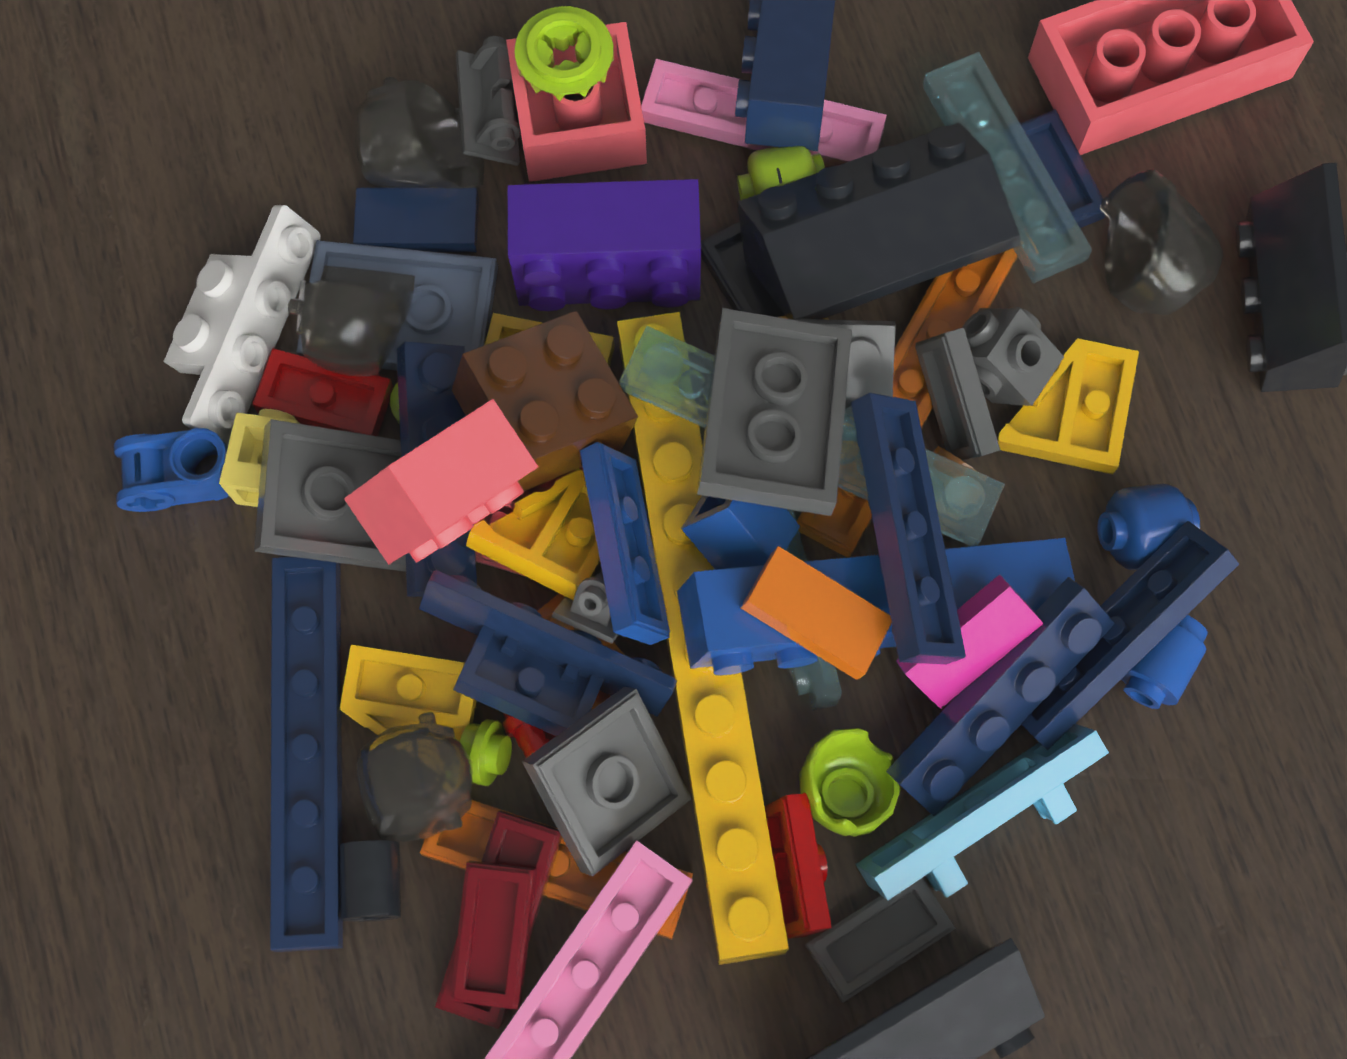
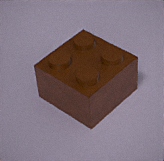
(551, 392)

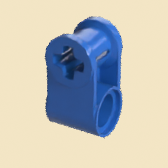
(162, 469)

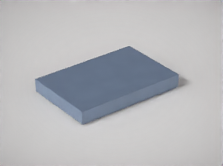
(449, 294)

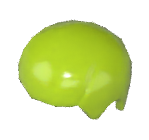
(849, 783)

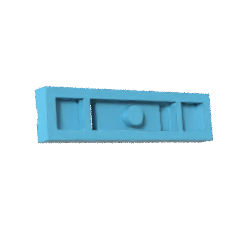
(933, 842)

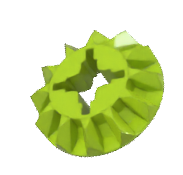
(559, 29)

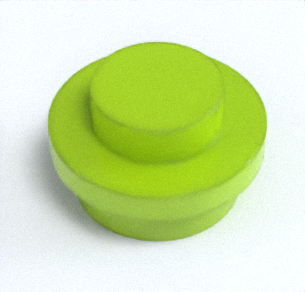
(487, 749)

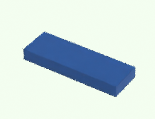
(624, 544)

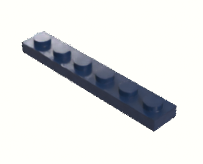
(306, 755)

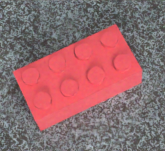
(1152, 62)

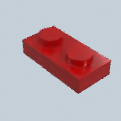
(323, 397)

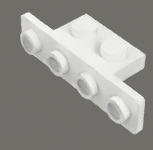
(239, 319)

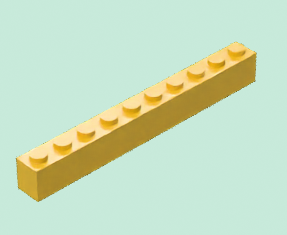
(710, 706)

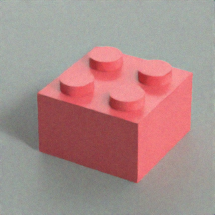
(582, 131)
(443, 486)

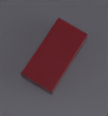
(493, 934)

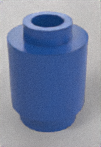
(1168, 667)

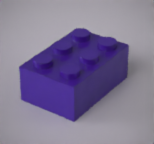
(605, 243)

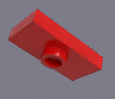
(798, 866)

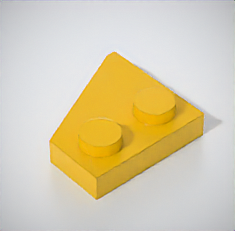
(1079, 411)
(545, 536)
(397, 687)

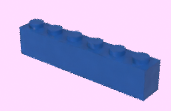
(732, 639)

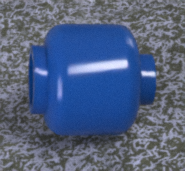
(1142, 520)

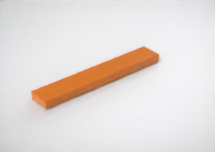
(944, 308)

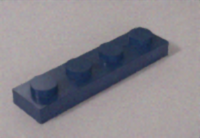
(425, 410)
(907, 530)
(1143, 614)
(1000, 699)

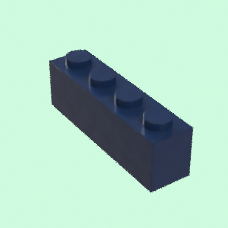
(787, 72)

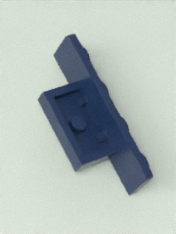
(533, 664)

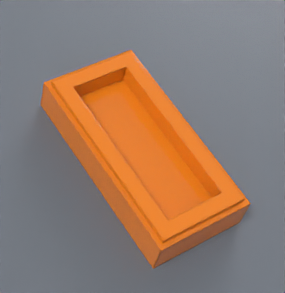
(817, 613)

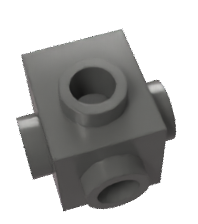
(1011, 354)

